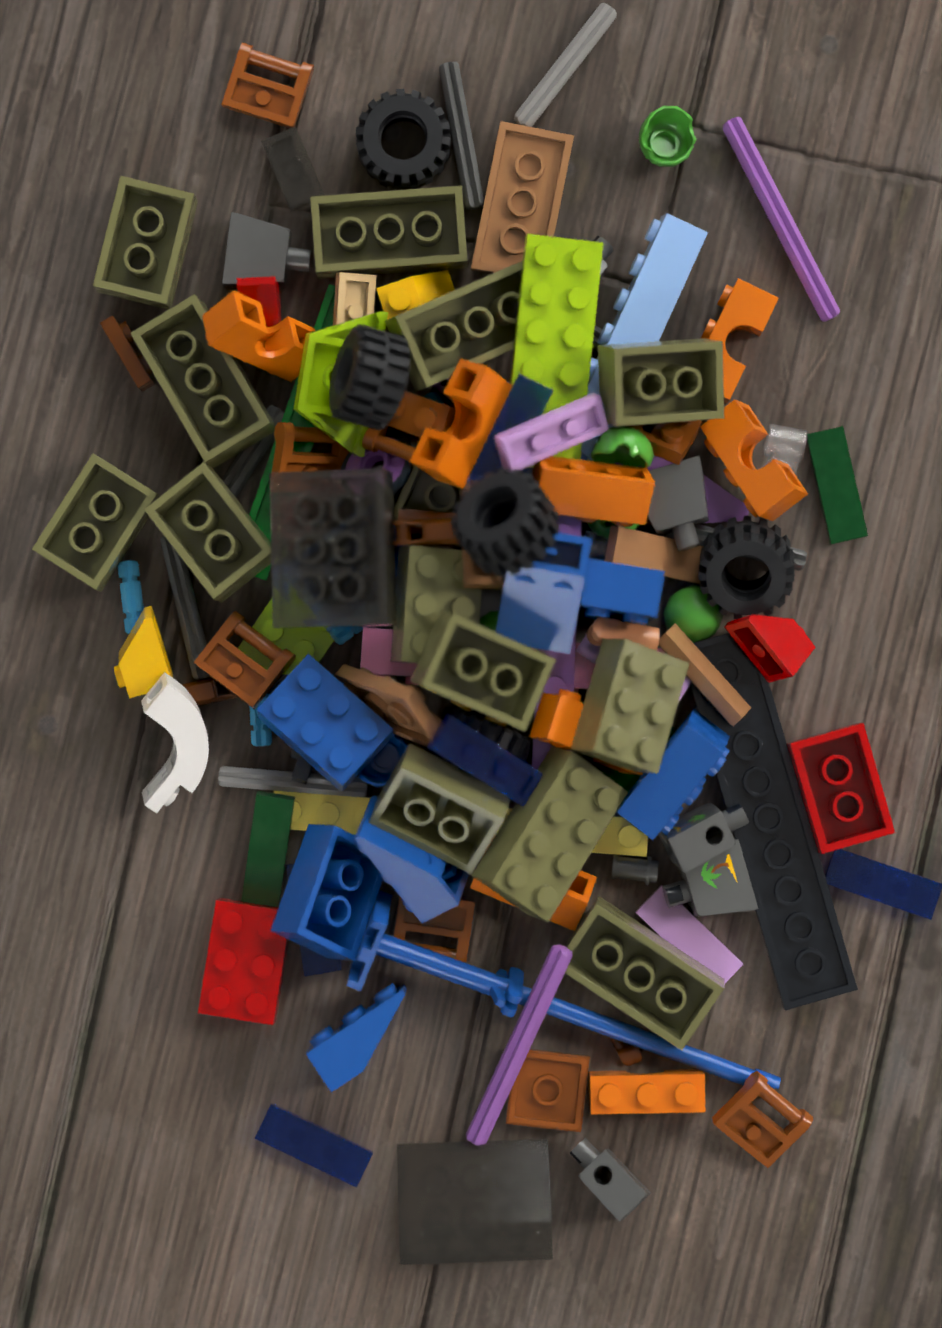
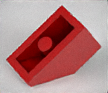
(267, 292)
(772, 644)

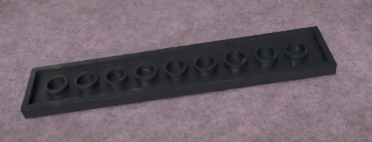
(778, 842)

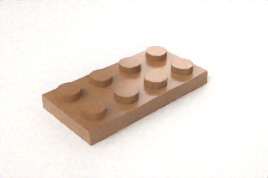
(520, 193)

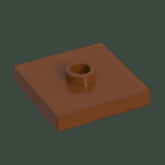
(549, 1091)

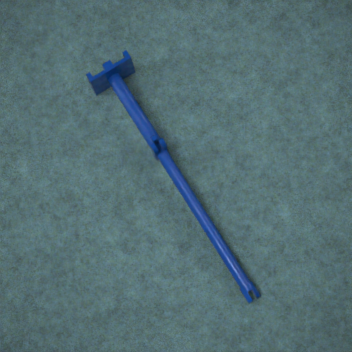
(508, 991)

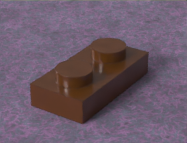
(121, 339)

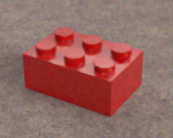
(841, 788)
(243, 963)

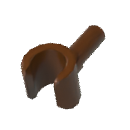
(628, 1054)

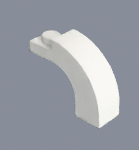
(179, 714)

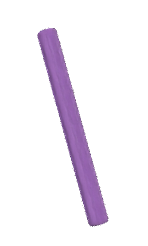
(781, 219)
(519, 1044)

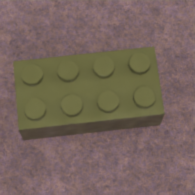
(389, 231)
(464, 324)
(203, 383)
(550, 836)
(641, 973)

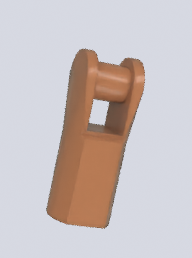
(614, 629)

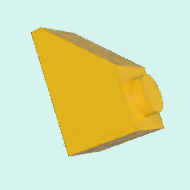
(413, 292)
(142, 656)

